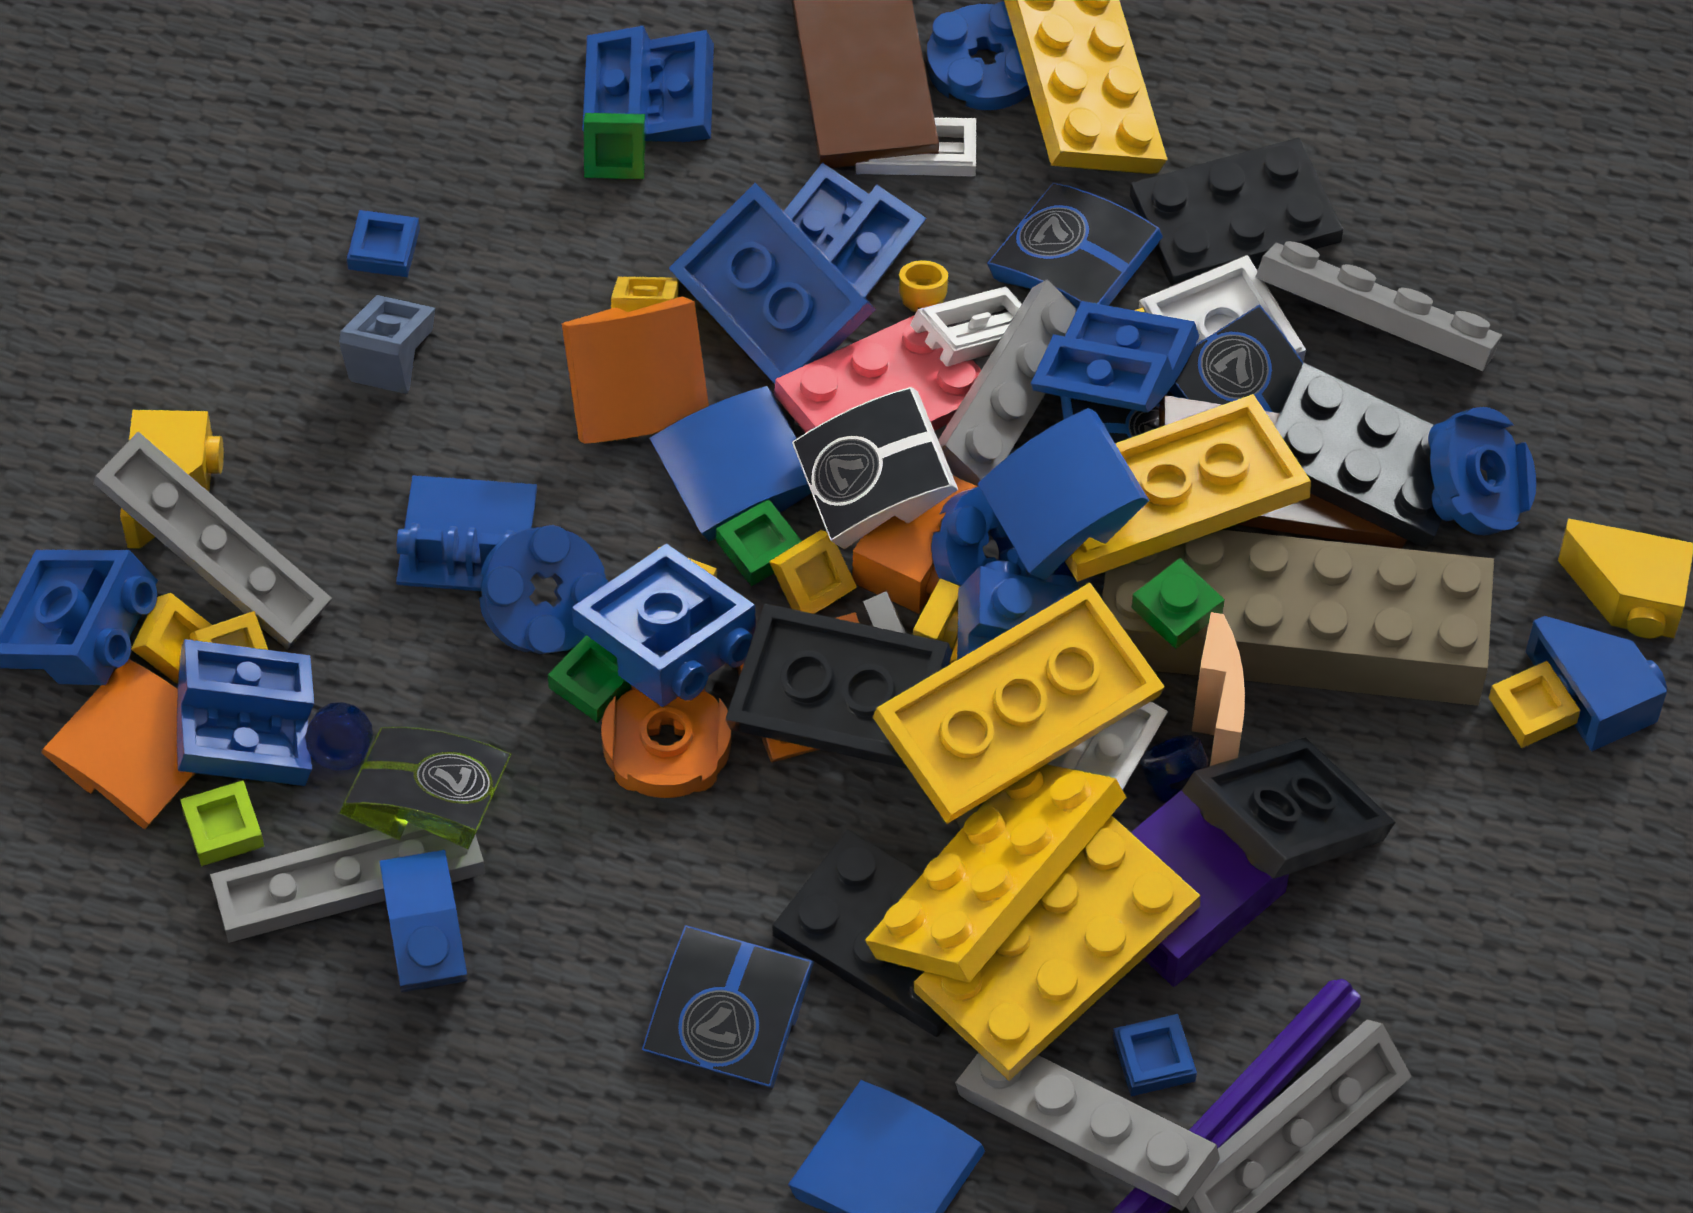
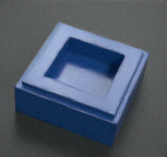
(383, 243)
(1154, 1055)

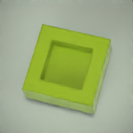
(222, 823)

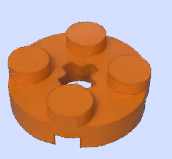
(669, 769)

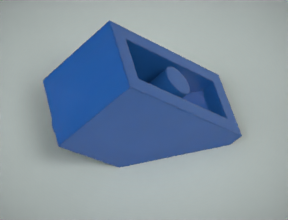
(1603, 675)
(423, 921)

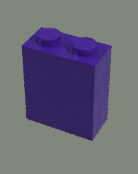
(1216, 869)

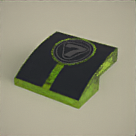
(426, 781)

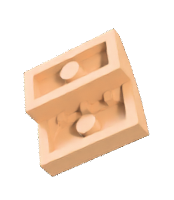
(1220, 691)

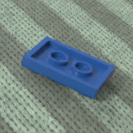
(771, 286)

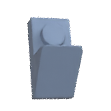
(383, 340)

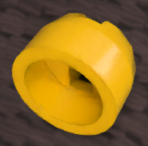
(922, 284)

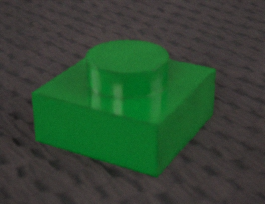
(614, 145)
(755, 540)
(1177, 603)
(588, 678)

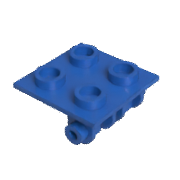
(456, 526)

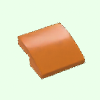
(634, 370)
(125, 743)

